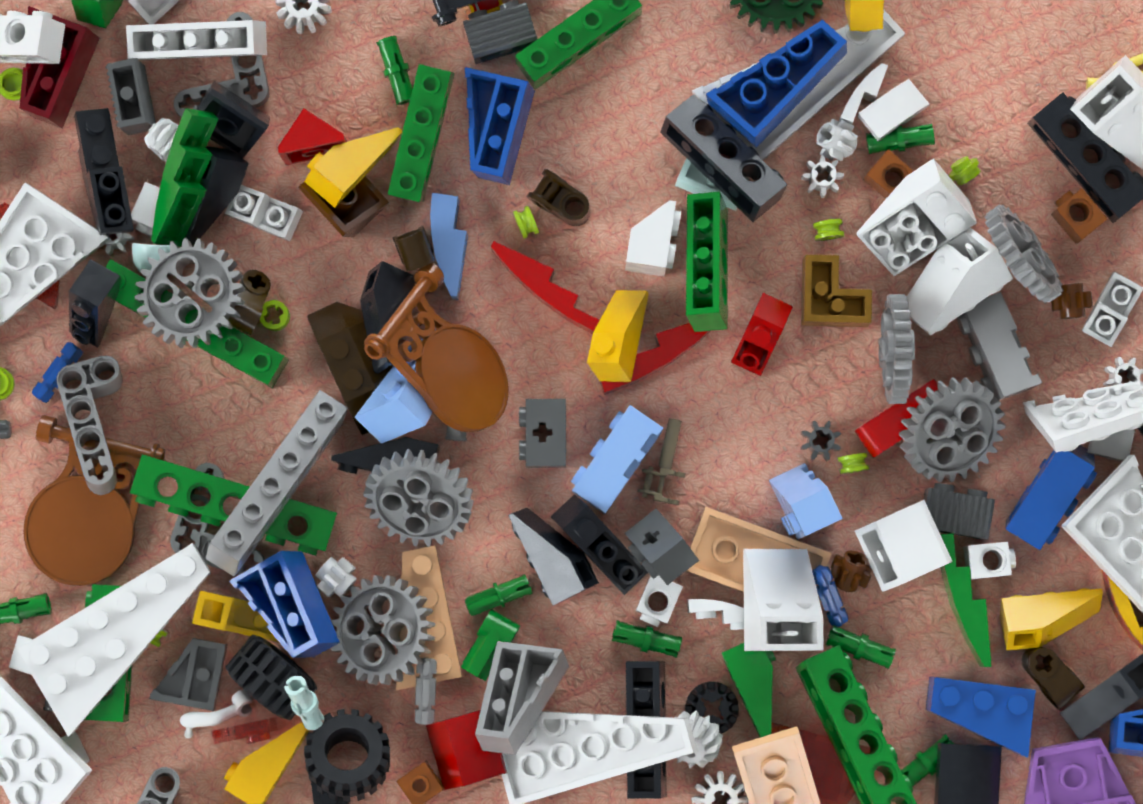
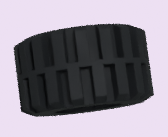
(263, 674)
(347, 782)

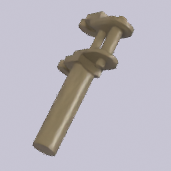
(665, 464)

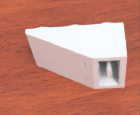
(1115, 109)
(917, 218)
(956, 280)
(780, 601)

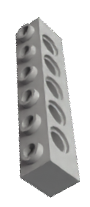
(276, 483)

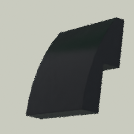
(967, 774)

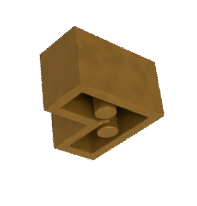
(823, 300)

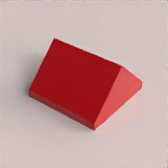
(308, 138)
(460, 754)

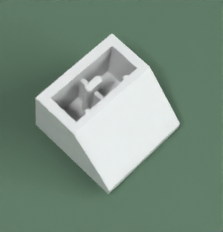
(650, 241)
(903, 546)

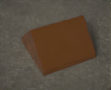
(353, 211)

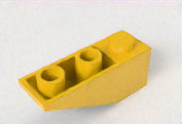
(1043, 617)

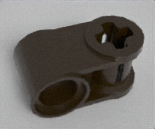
(555, 195)
(414, 249)
(257, 289)
(1055, 679)

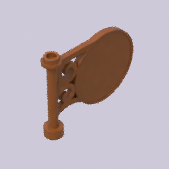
(454, 364)
(73, 531)

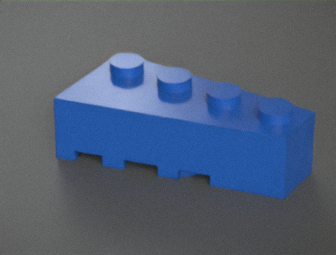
(768, 91)

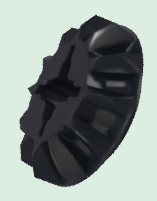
(714, 691)

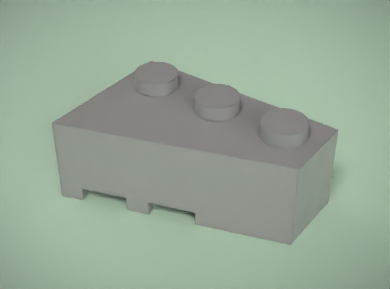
(997, 348)
(516, 693)

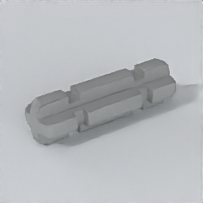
(425, 692)

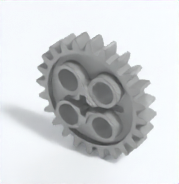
(1023, 253)
(170, 316)
(896, 348)
(960, 434)
(418, 498)
(403, 611)

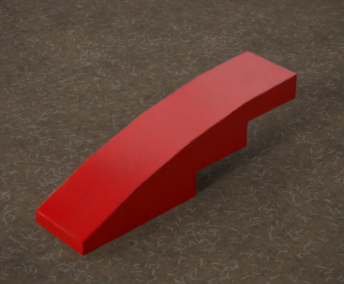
(537, 280)
(670, 347)

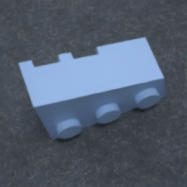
(394, 407)
(616, 458)
(804, 501)

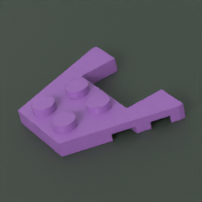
(1075, 775)

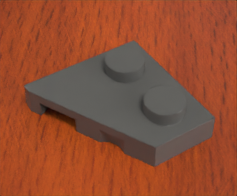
(194, 676)

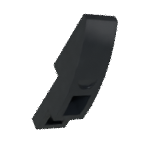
(102, 173)

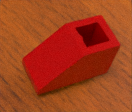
(762, 334)

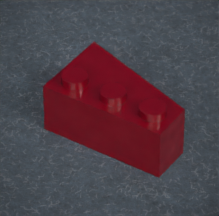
(52, 88)

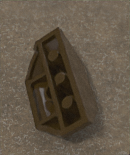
(341, 339)

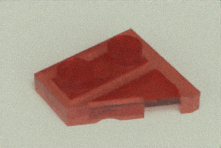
(252, 731)

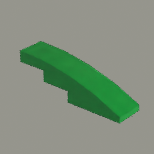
(180, 184)
(969, 613)

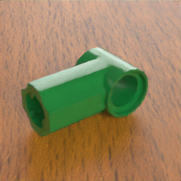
(493, 629)

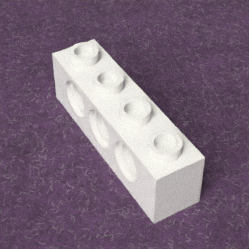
(30, 38)
(196, 40)

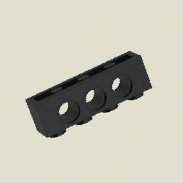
(726, 174)
(1090, 176)
(646, 698)

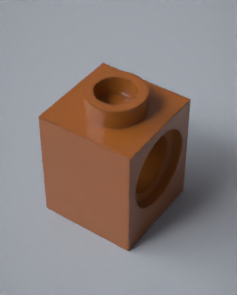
(886, 164)
(1092, 215)
(420, 784)

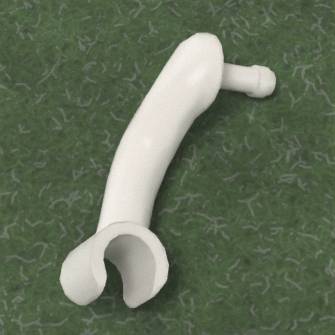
(240, 706)

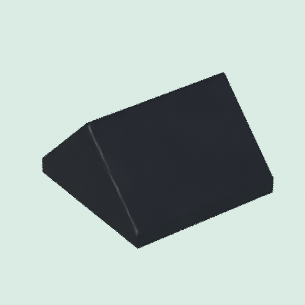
(238, 121)

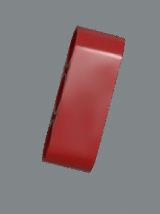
(884, 429)

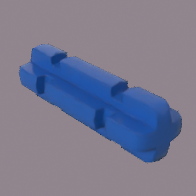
(44, 390)
(829, 596)

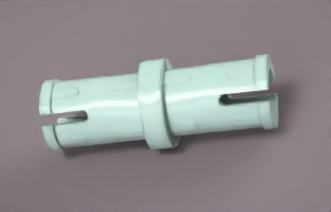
(304, 702)

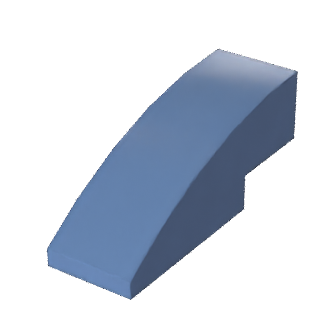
(448, 241)

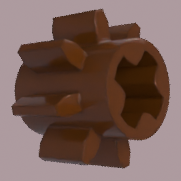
(1072, 301)
(851, 571)

